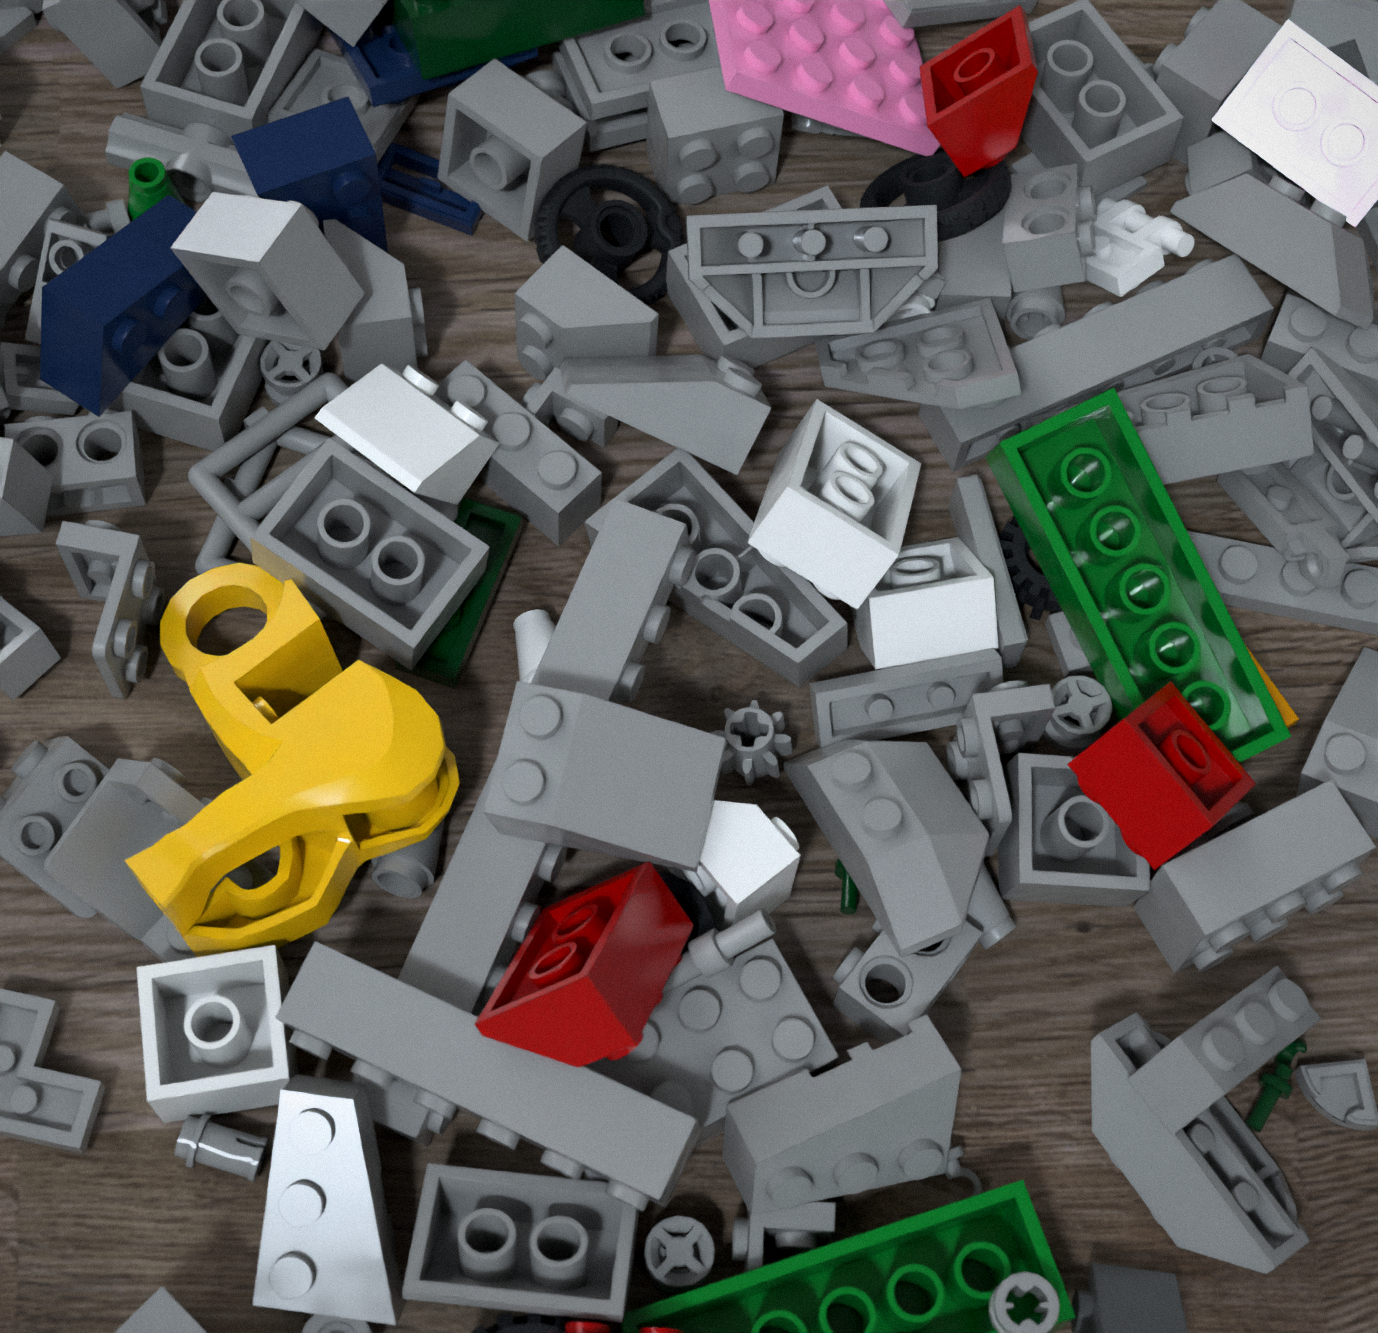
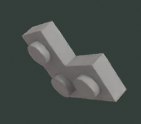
(37, 1101)

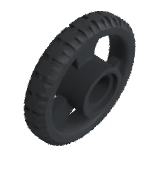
(938, 182)
(572, 201)

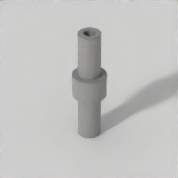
(715, 949)

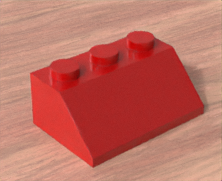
(590, 971)

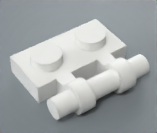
(1131, 245)

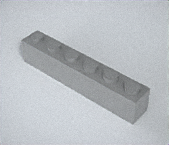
(1111, 348)
(514, 1092)

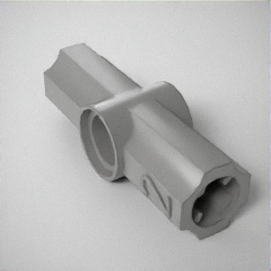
(195, 158)

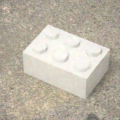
(836, 505)

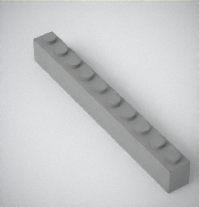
(495, 877)

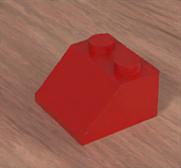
(981, 92)
(1161, 776)

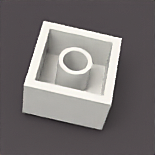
(215, 1033)

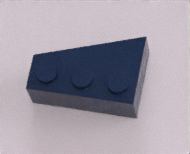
(321, 163)
(117, 308)

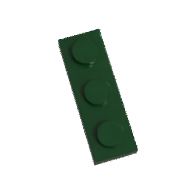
(451, 648)

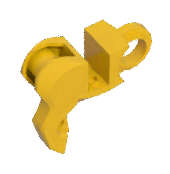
(326, 762)

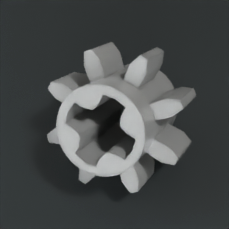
(761, 758)

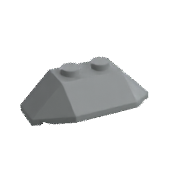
(1288, 241)
(812, 267)
(1345, 452)
(897, 832)
(1205, 1183)

